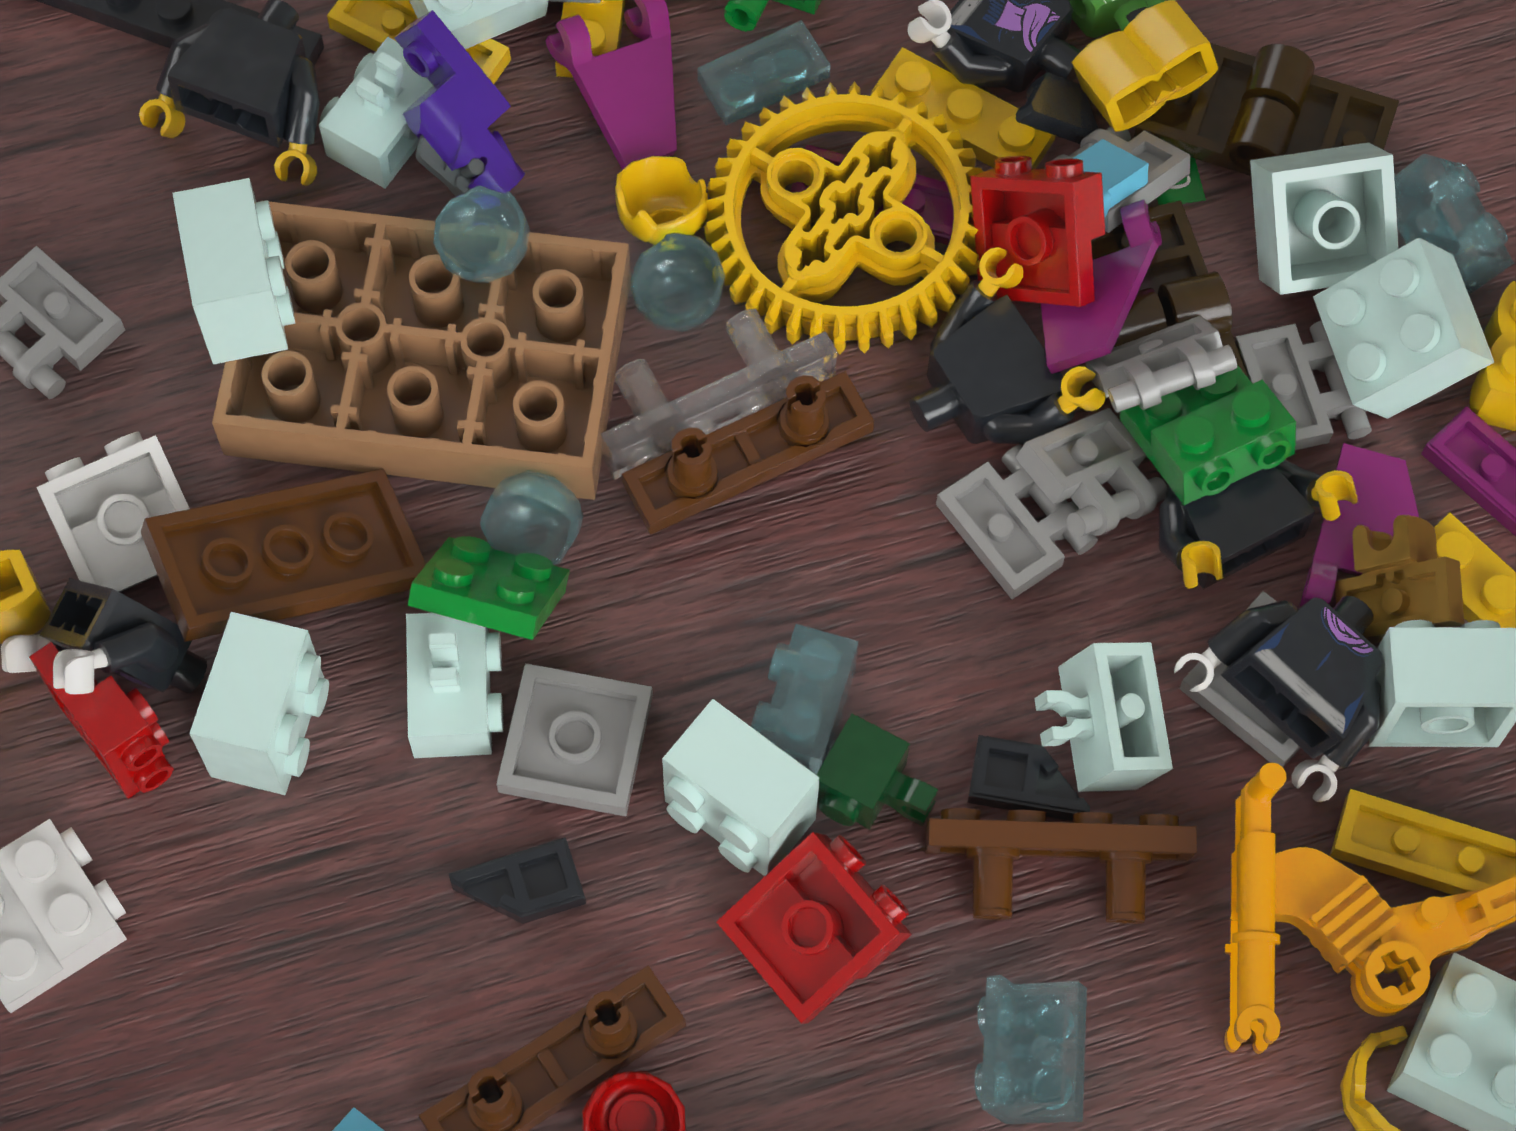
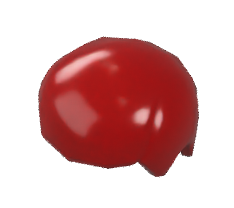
(634, 1104)

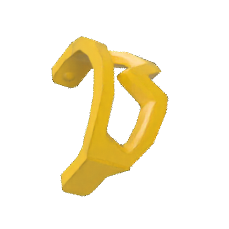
(1353, 1085)

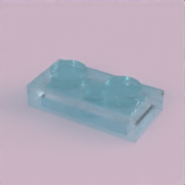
(763, 72)

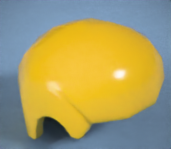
(660, 199)

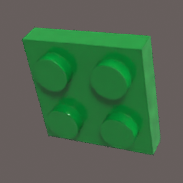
(489, 586)

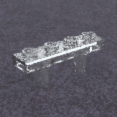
(716, 404)

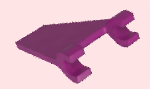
(627, 87)
(1090, 331)
(1382, 495)

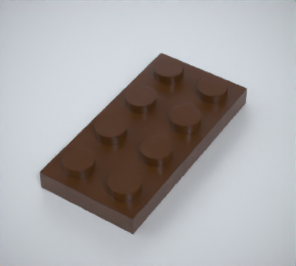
(283, 552)

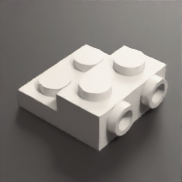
(104, 506)
(50, 913)

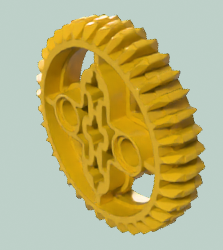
(838, 194)

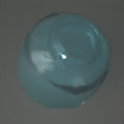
(482, 235)
(678, 282)
(532, 516)

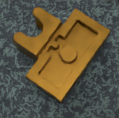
(1403, 577)

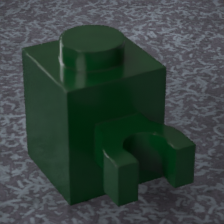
(867, 773)

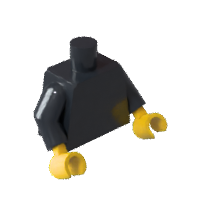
(246, 79)
(994, 370)
(1247, 520)

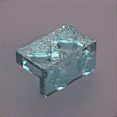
(1032, 1051)

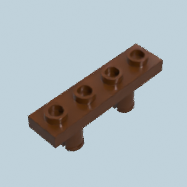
(747, 452)
(1090, 836)
(563, 1061)

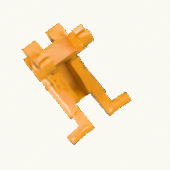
(1339, 917)

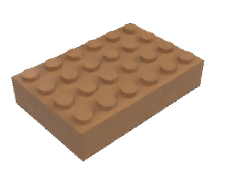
(429, 369)

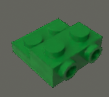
(1213, 434)

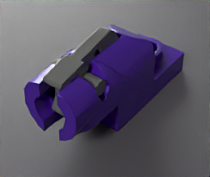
(456, 112)

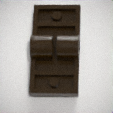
(1269, 110)
(1175, 282)

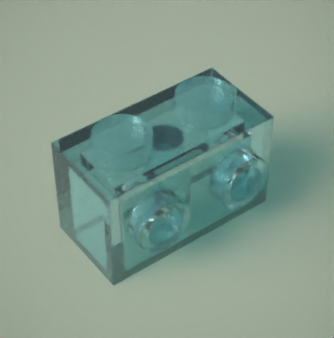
(1442, 207)
(809, 694)

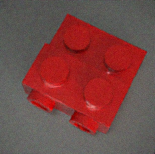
(1043, 224)
(115, 727)
(816, 924)

